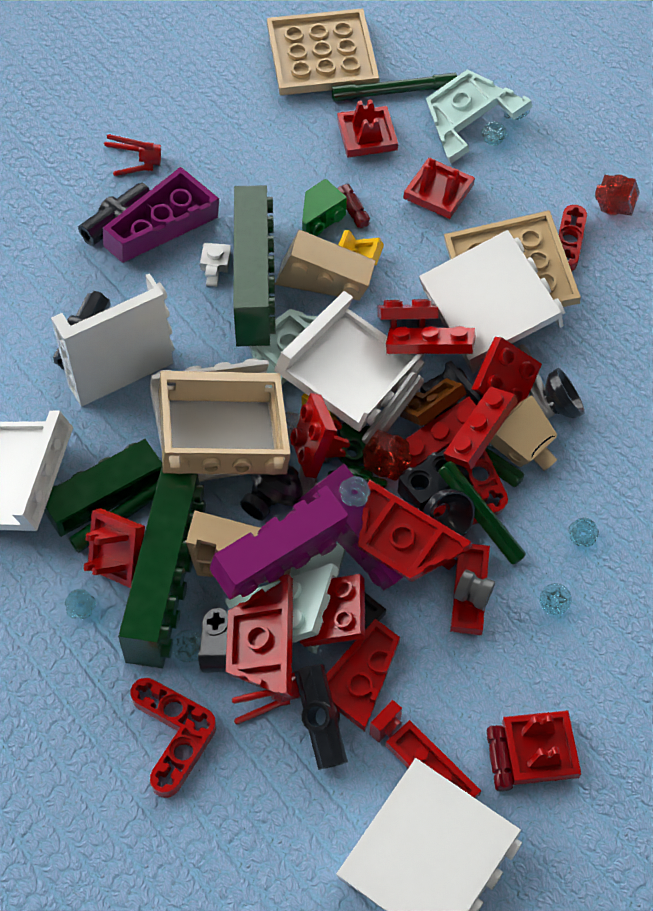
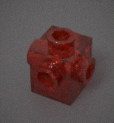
(617, 194)
(387, 455)

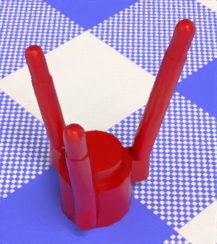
(148, 153)
(279, 701)

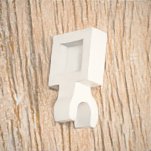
(214, 259)

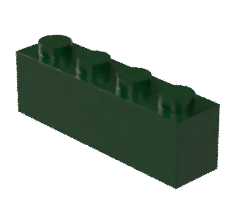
(102, 486)

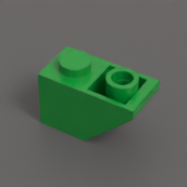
(322, 207)

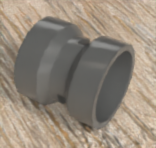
(474, 589)

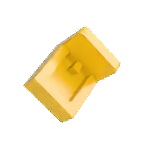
(368, 247)

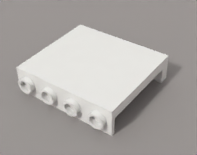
(492, 292)
(116, 344)
(346, 364)
(218, 422)
(29, 467)
(430, 847)

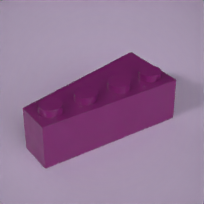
(160, 215)
(349, 536)
(280, 545)

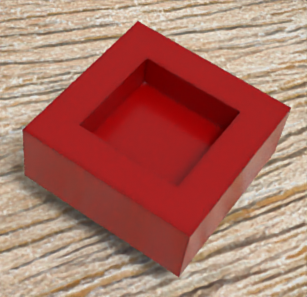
(386, 722)

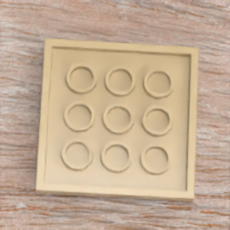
(321, 51)
(540, 243)

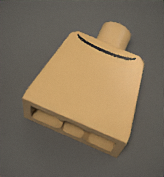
(526, 435)

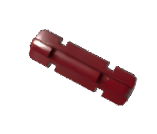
(355, 207)
(499, 758)

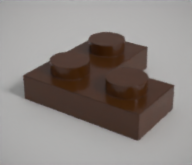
(426, 406)

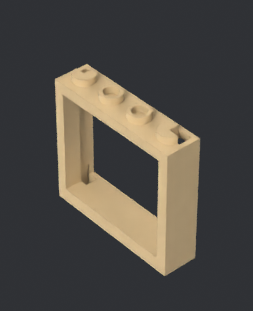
(230, 388)

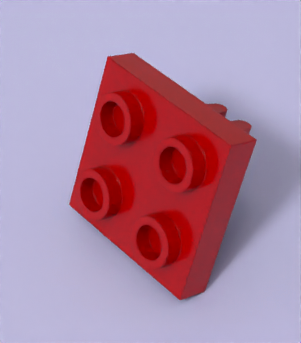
(367, 130)
(439, 188)
(420, 309)
(507, 370)
(316, 436)
(113, 546)
(344, 614)
(541, 747)

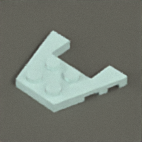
(465, 101)

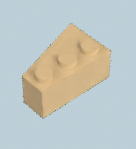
(324, 267)
(210, 535)

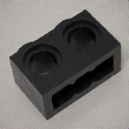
(427, 477)

